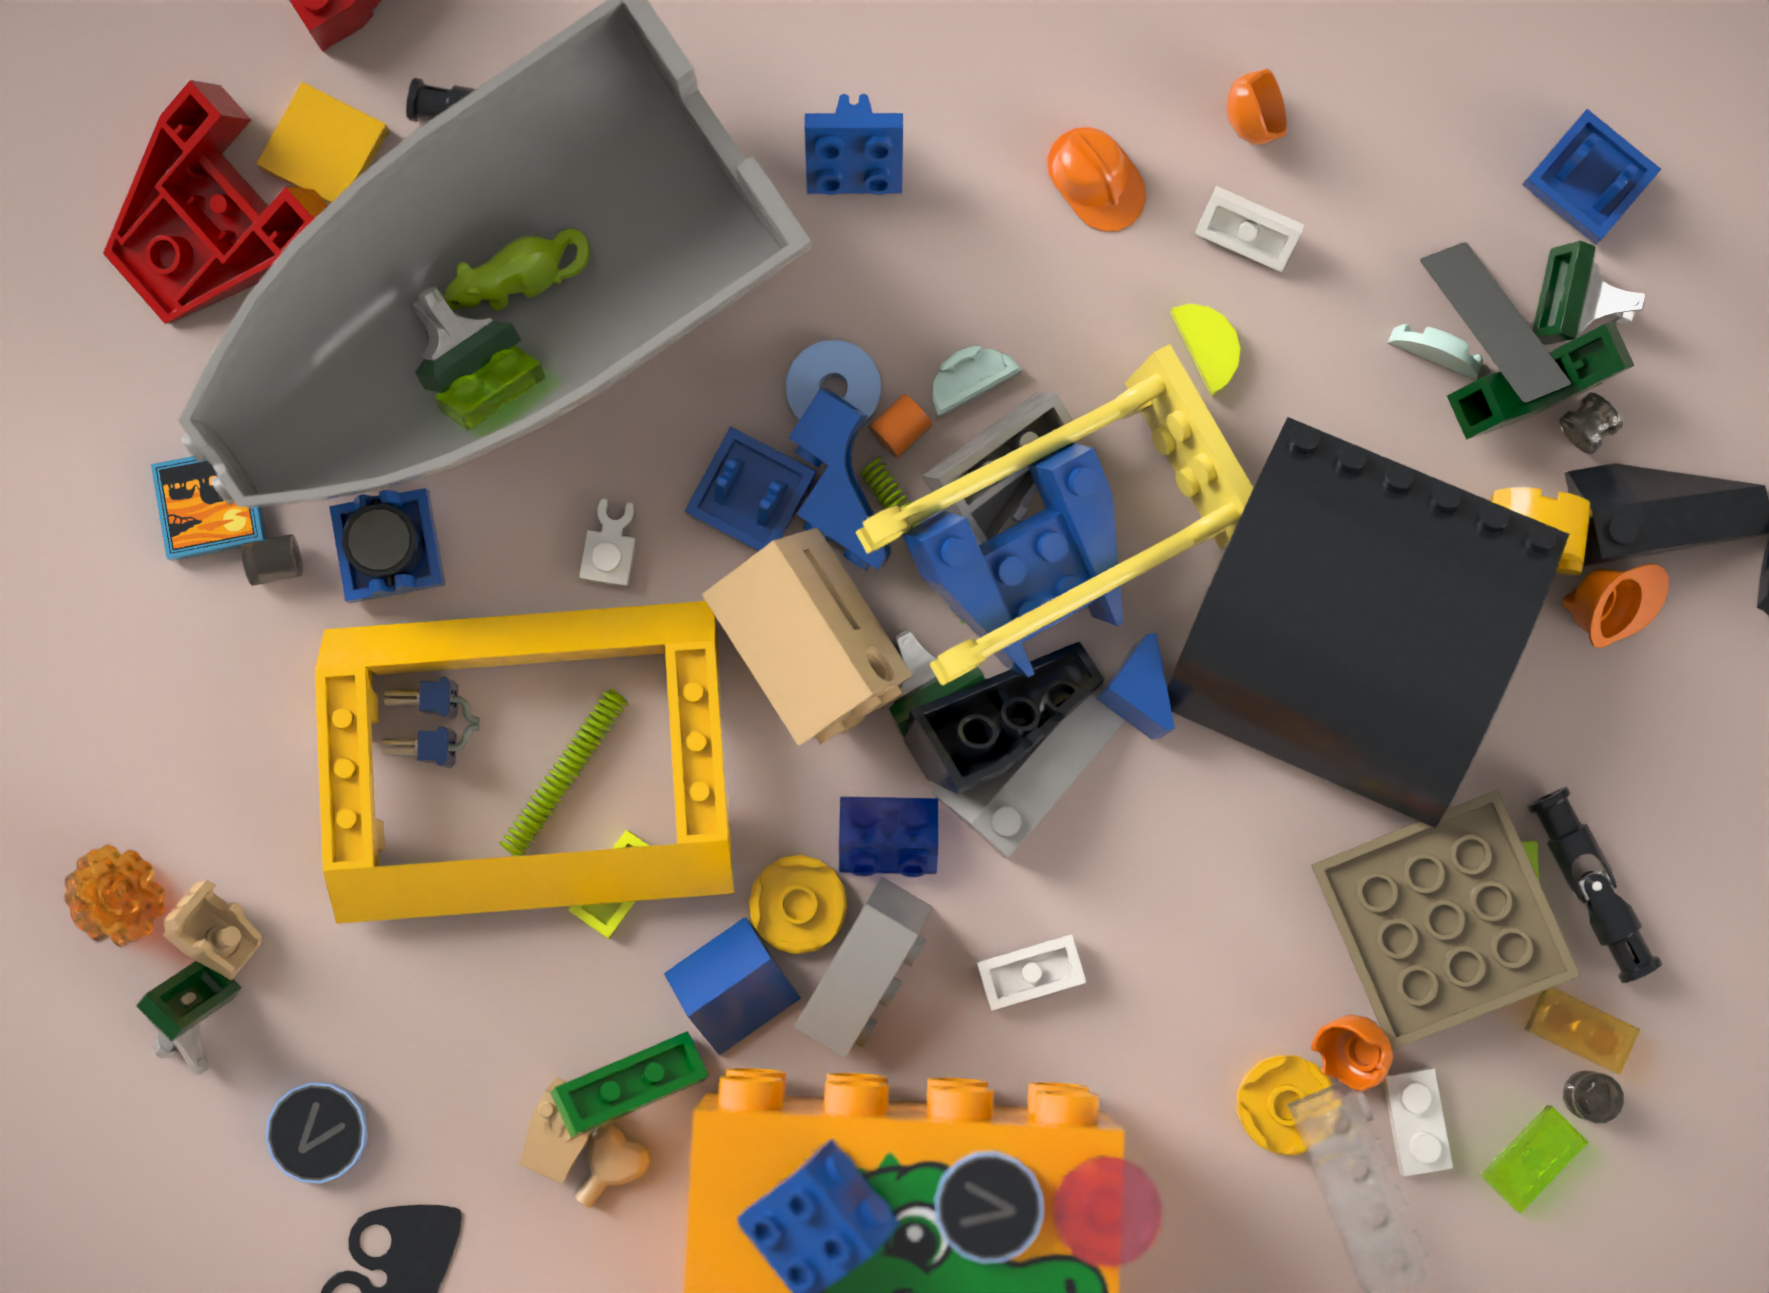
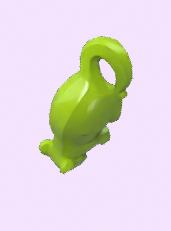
(520, 266)

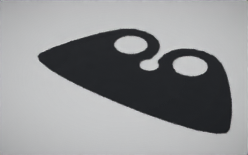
(418, 1253)

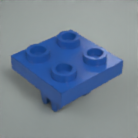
(854, 150)
(1591, 176)
(750, 491)

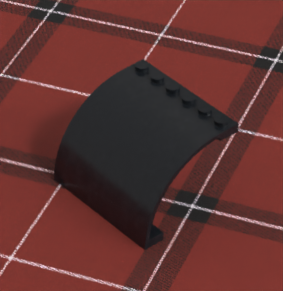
(1365, 621)

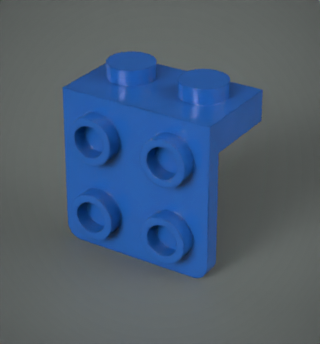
(819, 1221)

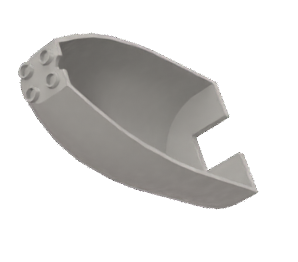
(583, 134)

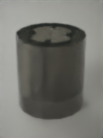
(272, 559)

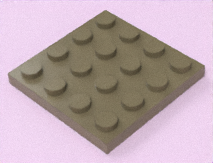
(1445, 920)

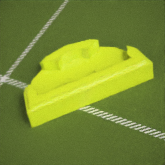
(1210, 343)

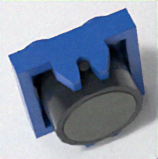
(387, 545)

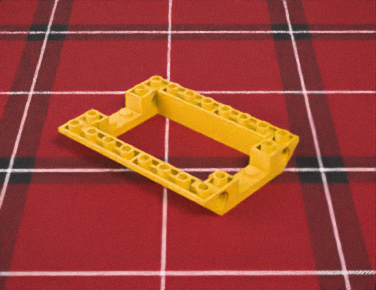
(353, 836)

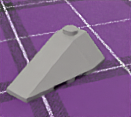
(1014, 803)

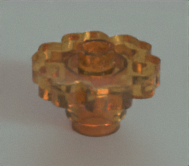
(114, 896)

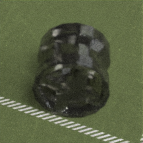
(1591, 423)
(1604, 1099)

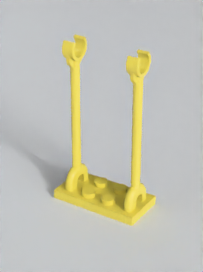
(1179, 430)

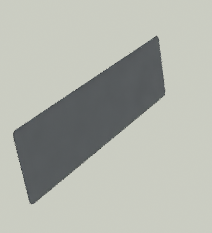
(1495, 322)

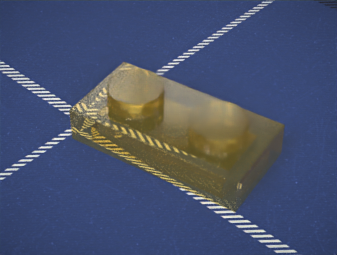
(1582, 1029)

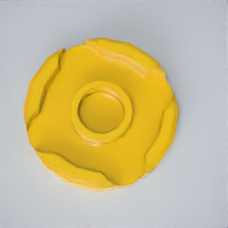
(798, 904)
(1265, 1096)

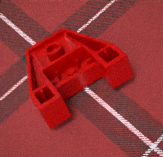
(191, 220)

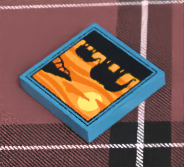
(194, 514)

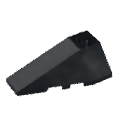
(1663, 511)
(998, 720)

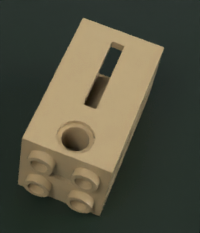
(808, 637)

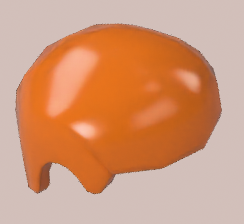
(1257, 108)
(1354, 1051)

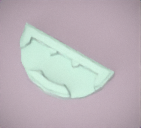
(1438, 348)
(970, 375)

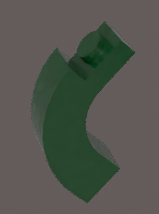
(1586, 362)

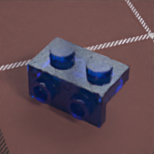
(888, 836)

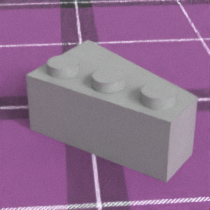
(1006, 500)
(865, 969)

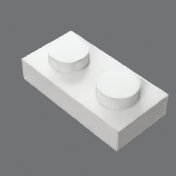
(1249, 229)
(1031, 972)
(1417, 1121)

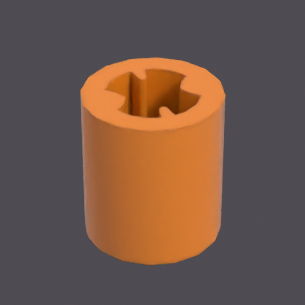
(900, 425)

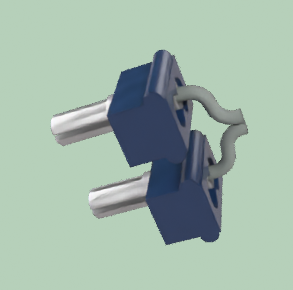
(438, 699)

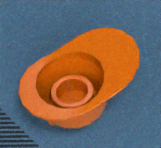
(1096, 179)
(1617, 602)

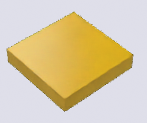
(322, 143)

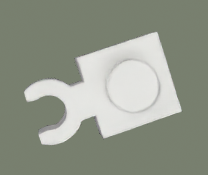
(609, 553)

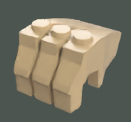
(212, 930)
(548, 1143)

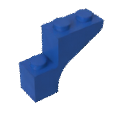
(837, 500)

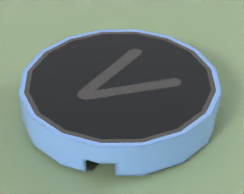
(317, 1132)
(989, 1206)

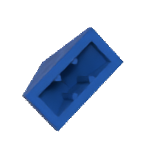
(1140, 690)

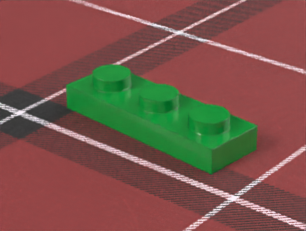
(629, 1084)

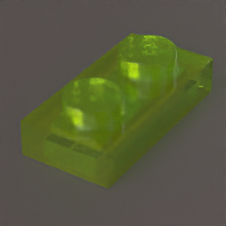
(490, 388)
(1534, 1159)

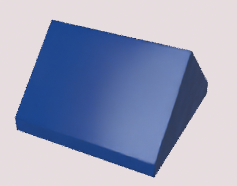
(731, 986)

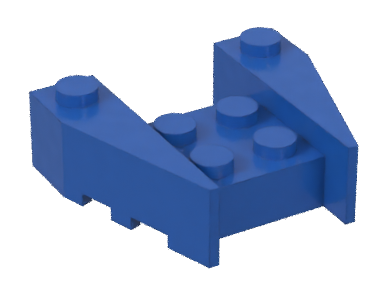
(1032, 559)

